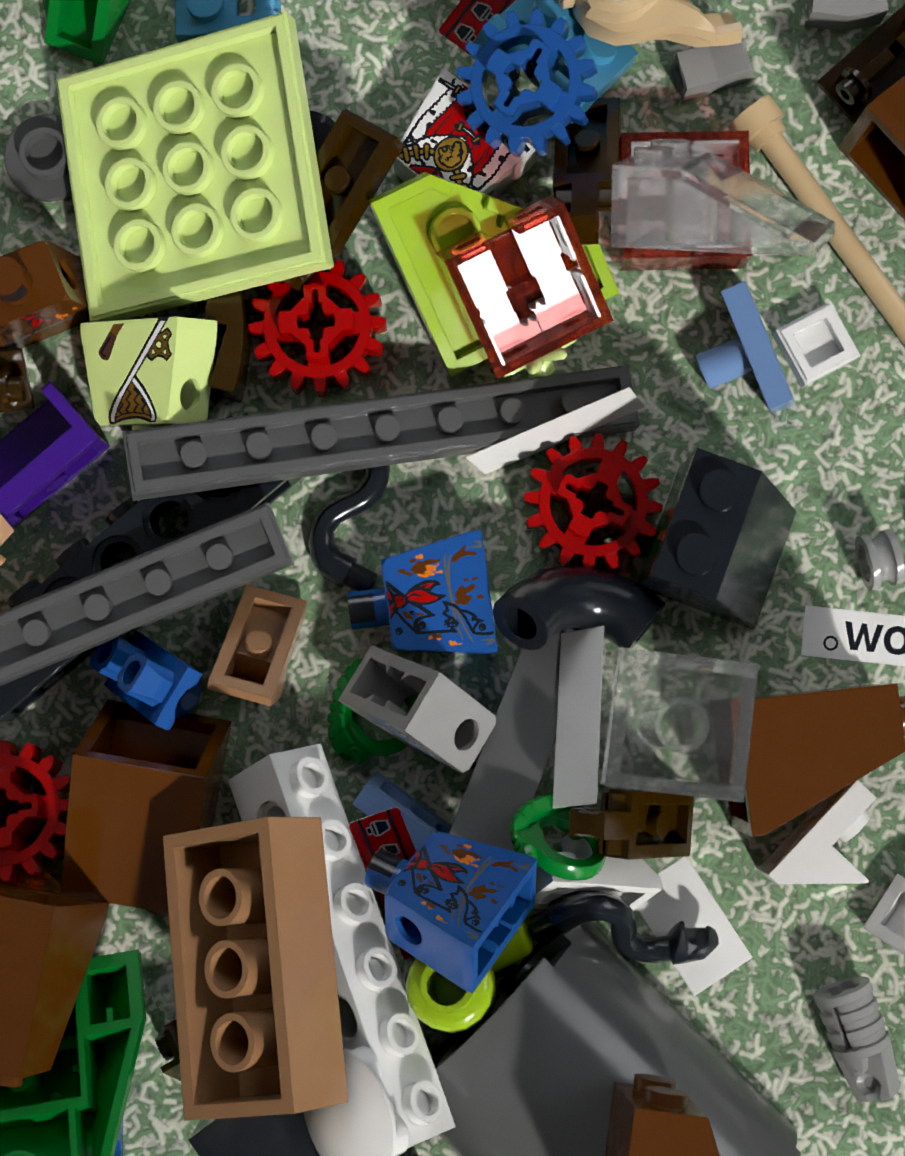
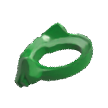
(348, 735)
(530, 840)

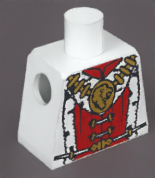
(447, 147)

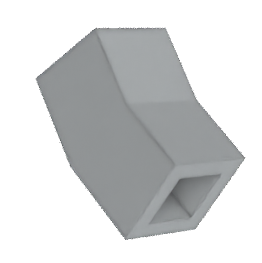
(845, 14)
(711, 69)

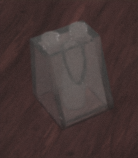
(676, 723)

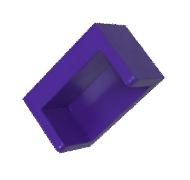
(45, 455)

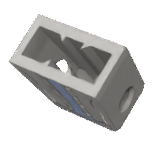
(442, 721)

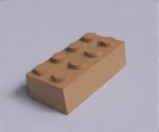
(254, 969)

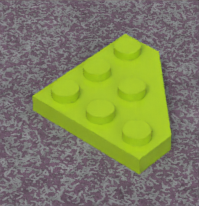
(429, 216)

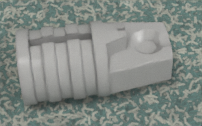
(859, 1038)

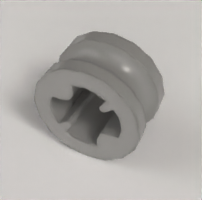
(880, 559)

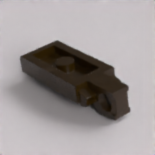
(585, 167)
(350, 172)
(637, 824)

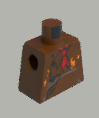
(37, 297)

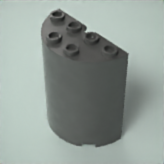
(559, 1038)

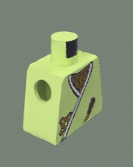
(149, 370)

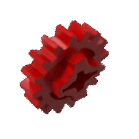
(343, 328)
(620, 514)
(46, 809)

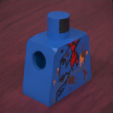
(432, 599)
(454, 903)

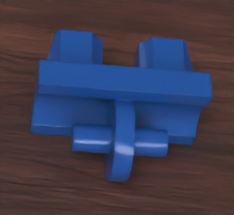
(149, 678)

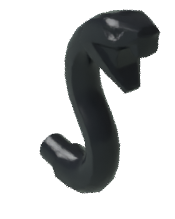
(326, 556)
(576, 908)

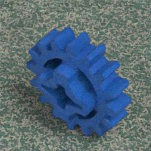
(539, 60)

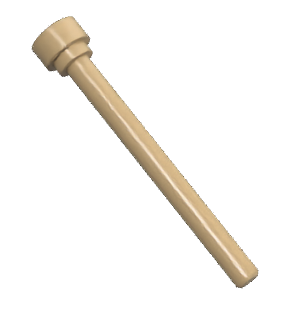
(766, 134)

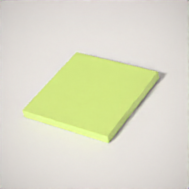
(194, 170)

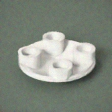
(366, 1121)

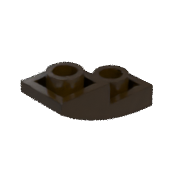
(233, 353)

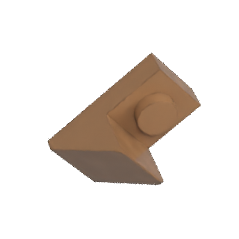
(258, 646)

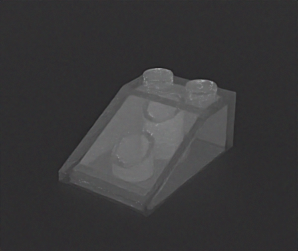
(705, 204)

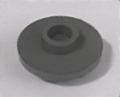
(38, 159)

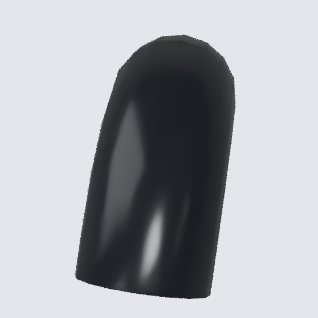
(575, 599)

